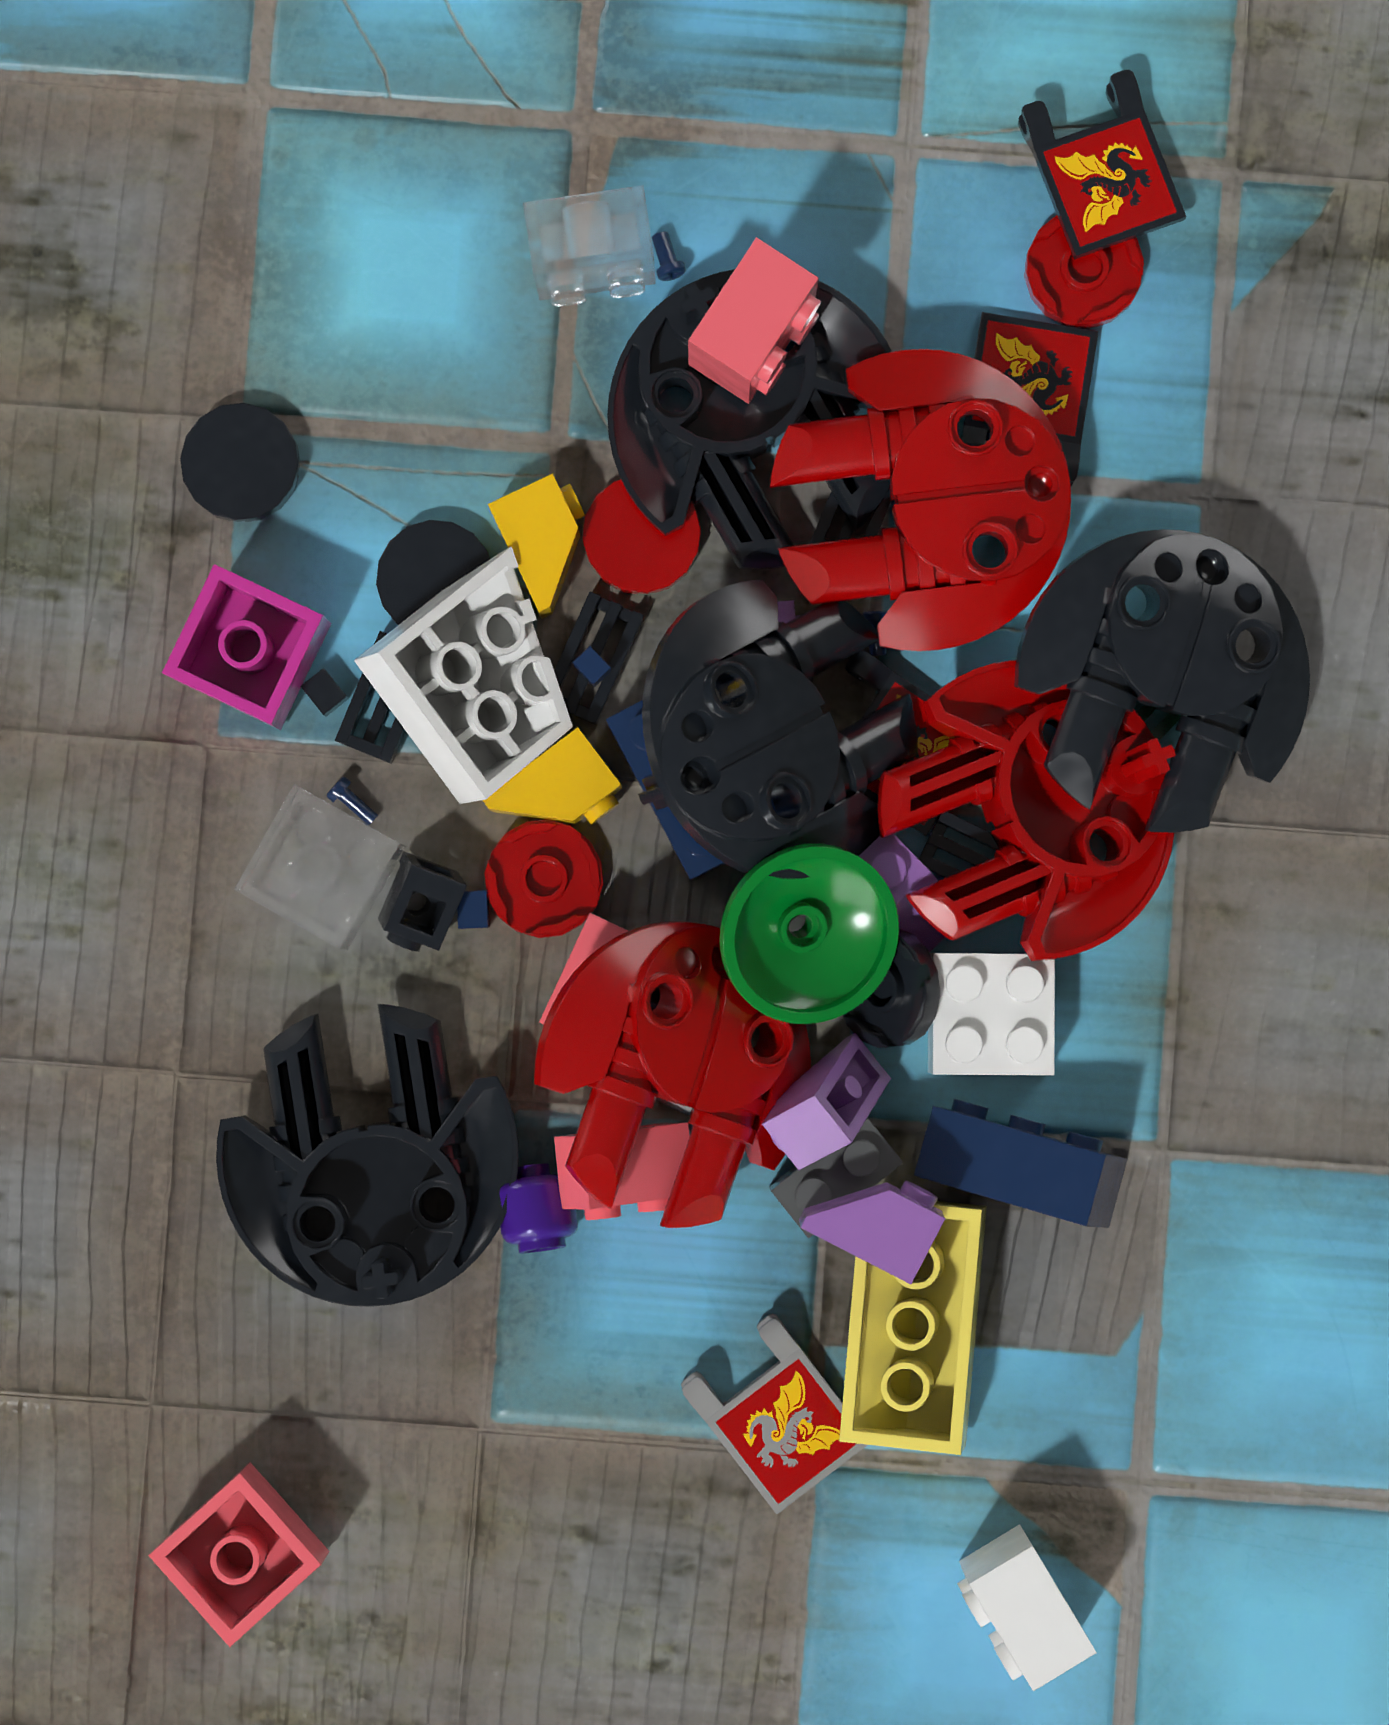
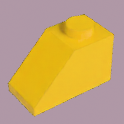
(543, 536)
(560, 785)

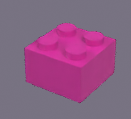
(247, 646)

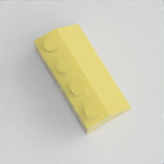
(916, 1343)

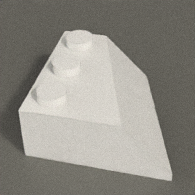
(472, 681)

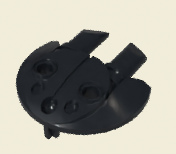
(711, 444)
(1171, 659)
(768, 734)
(371, 1177)

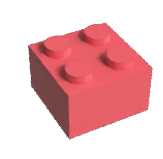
(753, 322)
(239, 1554)

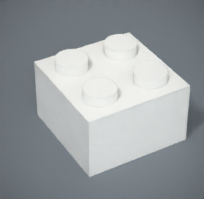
(993, 1015)
(1031, 1617)

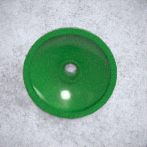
(836, 953)

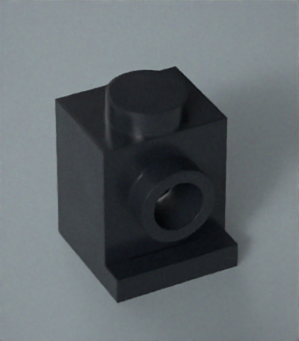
(429, 924)

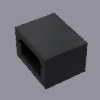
(324, 692)

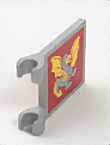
(780, 1424)

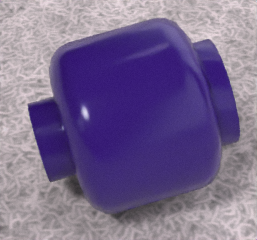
(535, 1211)

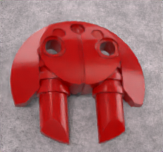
(942, 495)
(1040, 830)
(684, 1051)

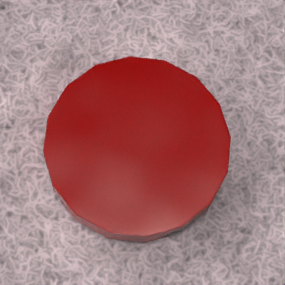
(1085, 289)
(631, 550)
(544, 878)

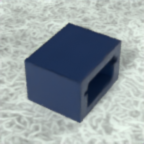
(592, 666)
(473, 910)

